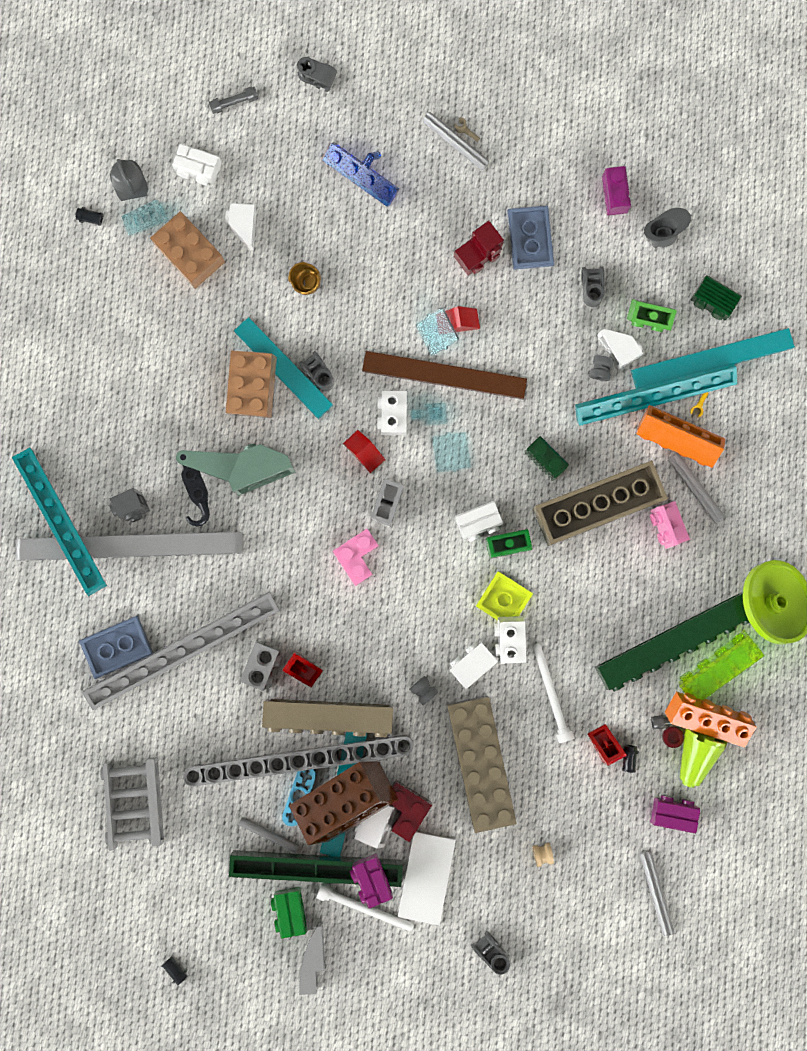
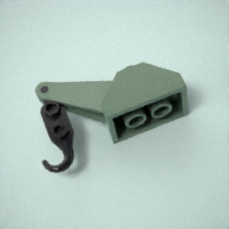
(243, 471)

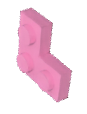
(351, 555)

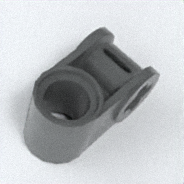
(318, 74)
(593, 281)
(316, 369)
(489, 950)

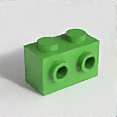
(650, 314)

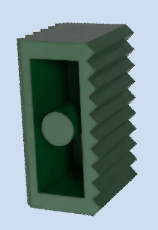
(715, 298)
(546, 458)

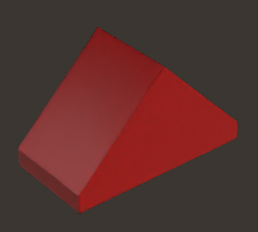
(463, 318)
(364, 451)
(302, 669)
(606, 745)

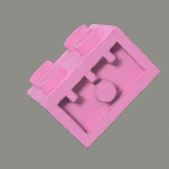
(669, 524)

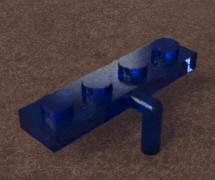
(361, 173)

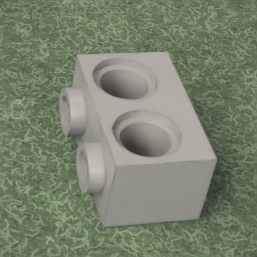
(387, 502)
(256, 664)

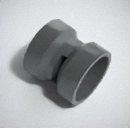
(601, 368)
(423, 690)

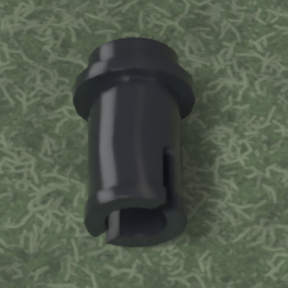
(89, 216)
(629, 760)
(174, 971)

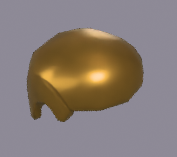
(307, 272)

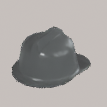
(128, 180)
(666, 227)

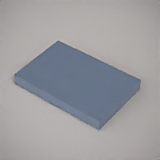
(530, 237)
(116, 647)

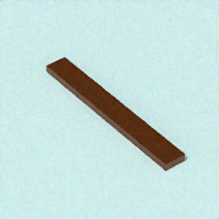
(444, 375)

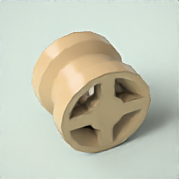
(543, 854)

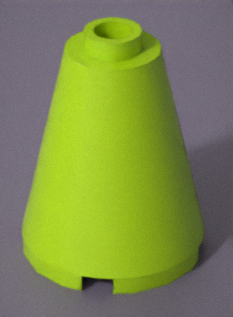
(699, 757)

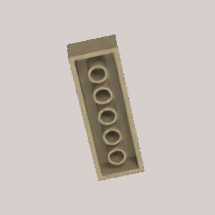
(600, 503)
(327, 716)
(481, 764)

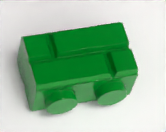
(508, 543)
(290, 912)

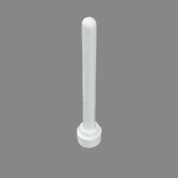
(564, 733)
(326, 892)

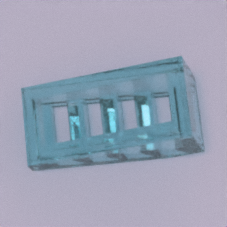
(150, 207)

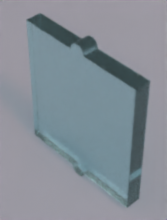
(437, 331)
(451, 452)

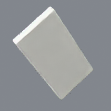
(426, 878)

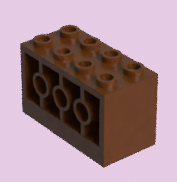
(343, 802)

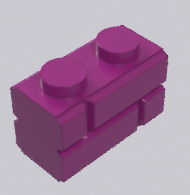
(616, 190)
(674, 814)
(372, 881)

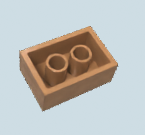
(187, 249)
(251, 384)

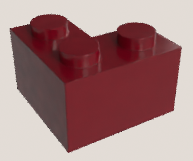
(481, 248)
(412, 808)

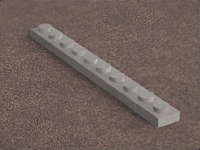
(180, 651)

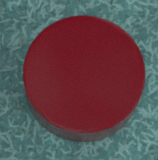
(673, 737)

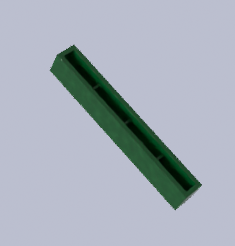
(672, 643)
(304, 867)

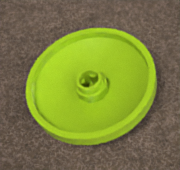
(776, 602)

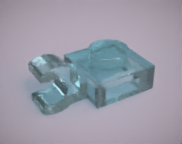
(433, 414)

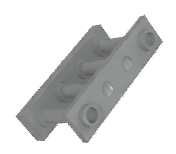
(153, 811)

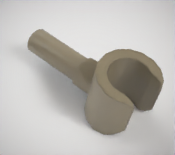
(464, 129)

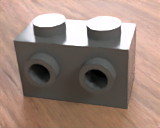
(129, 505)

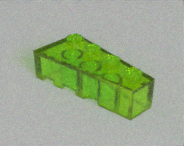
(722, 666)

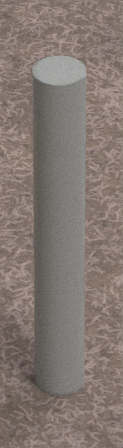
(268, 835)

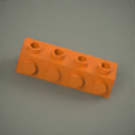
(680, 436)
(710, 719)

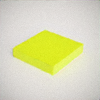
(503, 598)

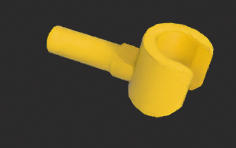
(699, 405)

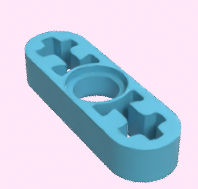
(298, 778)

